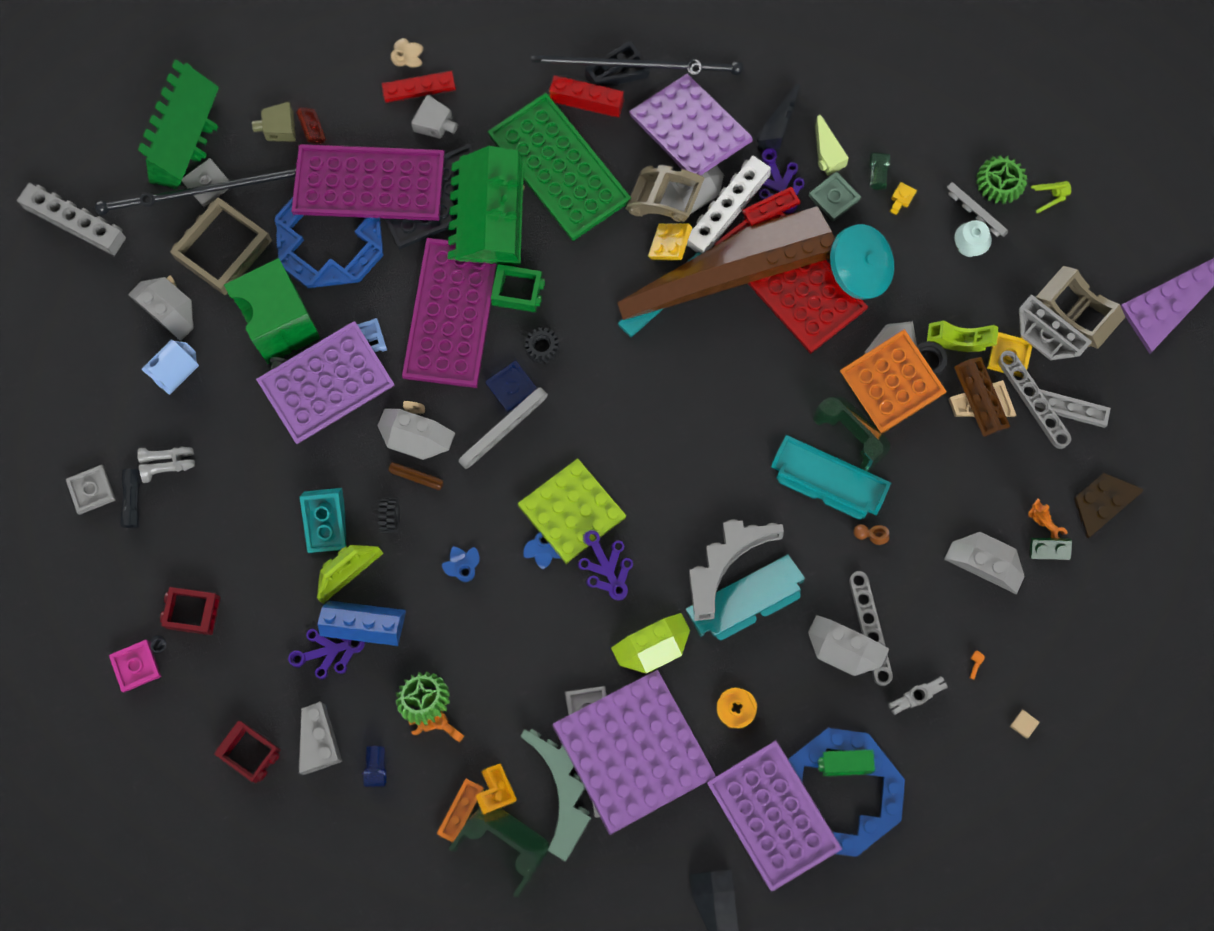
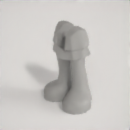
(147, 470)

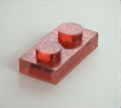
(311, 125)

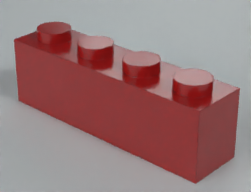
(586, 96)

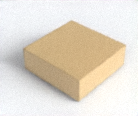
(1024, 724)

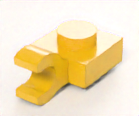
(902, 196)

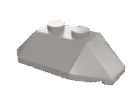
(678, 194)
(165, 305)
(1049, 331)
(414, 434)
(988, 560)
(845, 647)

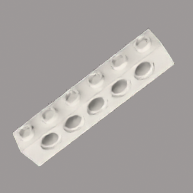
(753, 168)

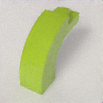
(962, 339)

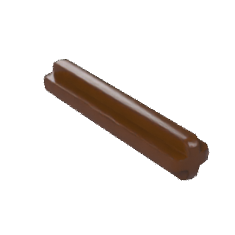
(415, 476)

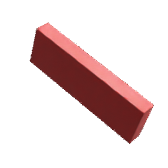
(771, 206)

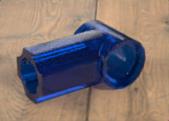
(375, 772)

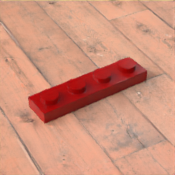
(418, 86)

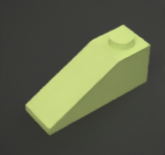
(830, 153)

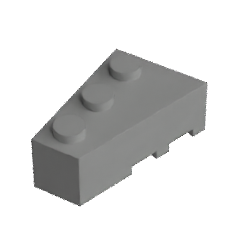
(317, 740)

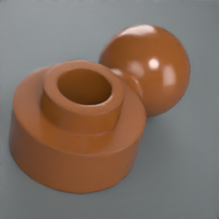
(878, 534)

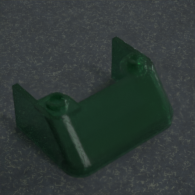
(530, 844)

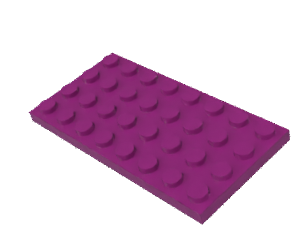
(368, 182)
(449, 318)

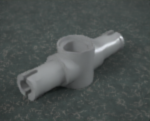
(908, 699)

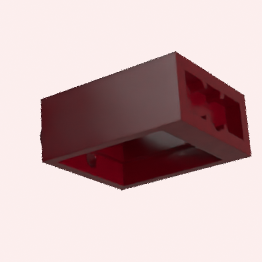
(209, 614)
(231, 741)

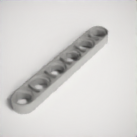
(1030, 401)
(503, 428)
(873, 627)

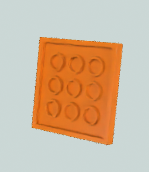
(893, 381)

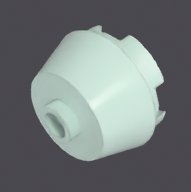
(973, 238)

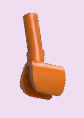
(978, 657)

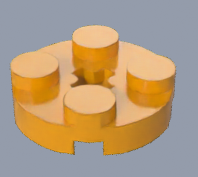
(737, 696)

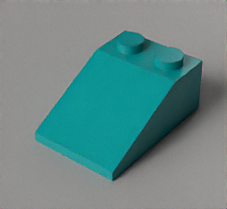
(324, 519)

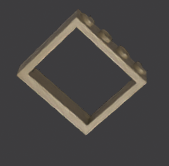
(240, 265)

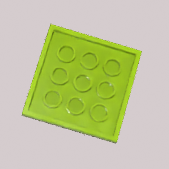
(570, 507)

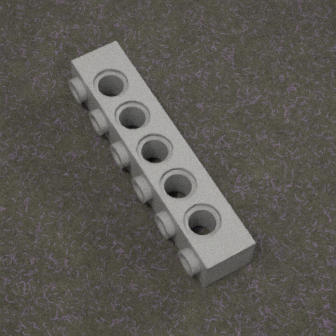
(34, 195)

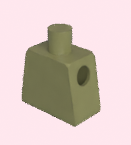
(277, 123)

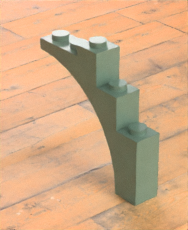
(571, 820)

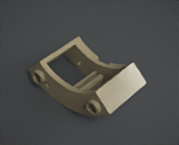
(652, 186)
(1071, 277)

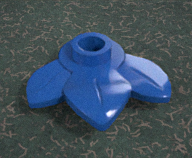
(542, 552)
(461, 561)

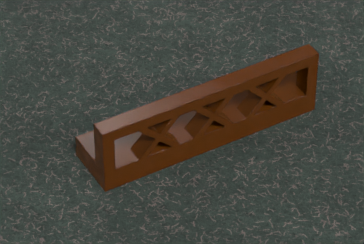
(981, 396)

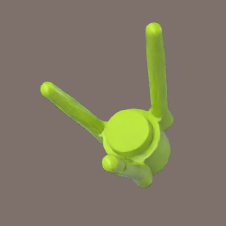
(1059, 189)

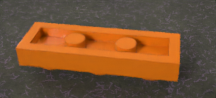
(460, 810)

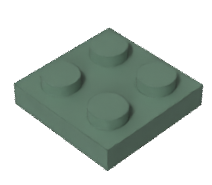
(834, 196)

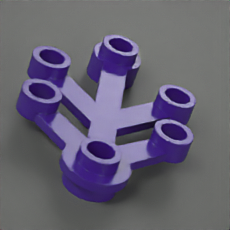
(779, 184)
(606, 568)
(330, 649)

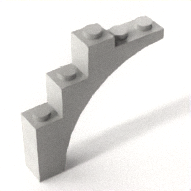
(719, 558)

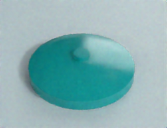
(862, 261)

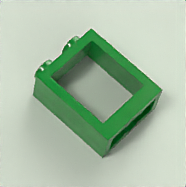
(515, 303)
(847, 763)

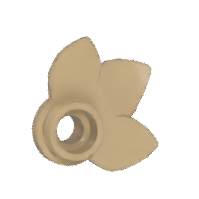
(406, 53)

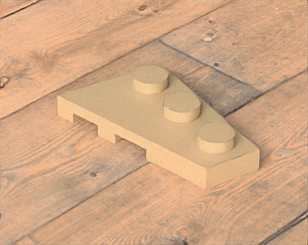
(962, 408)

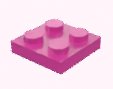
(134, 666)

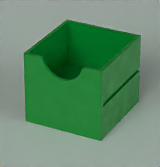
(272, 311)

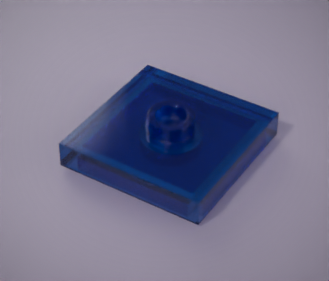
(511, 386)

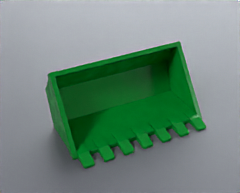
(179, 127)
(488, 207)

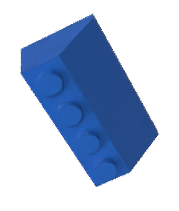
(361, 622)

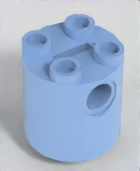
(171, 365)

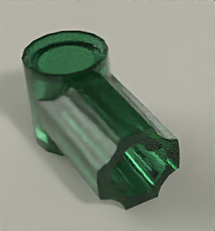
(879, 166)

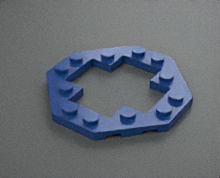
(331, 272)
(869, 827)

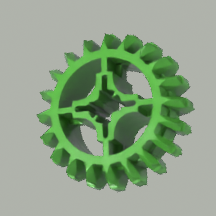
(1012, 177)
(432, 701)

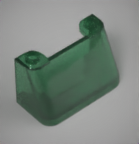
(840, 409)

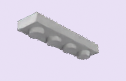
(970, 205)
(1076, 409)

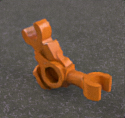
(1042, 517)
(440, 723)

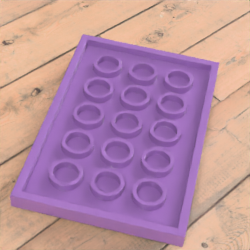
(690, 126)
(325, 382)
(774, 816)

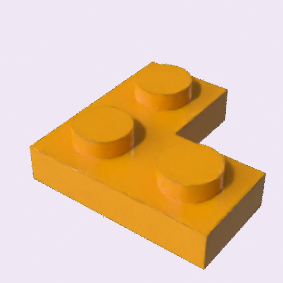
(499, 792)

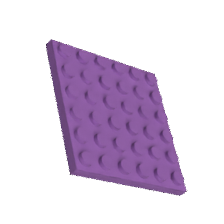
(633, 751)

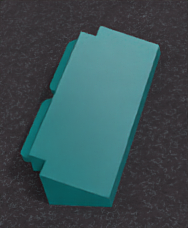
(829, 479)
(757, 593)

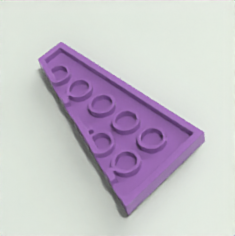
(1162, 308)

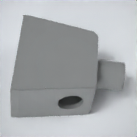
(433, 119)

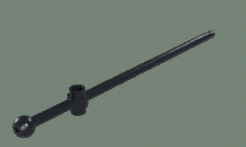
(735, 68)
(103, 207)

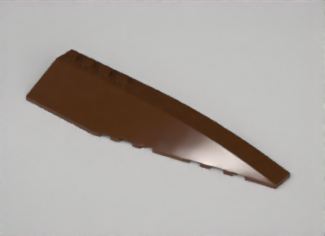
(741, 259)

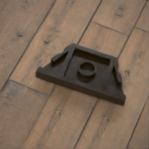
(1103, 501)

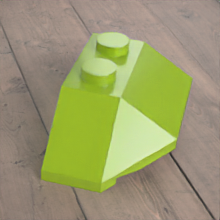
(344, 568)
(653, 645)

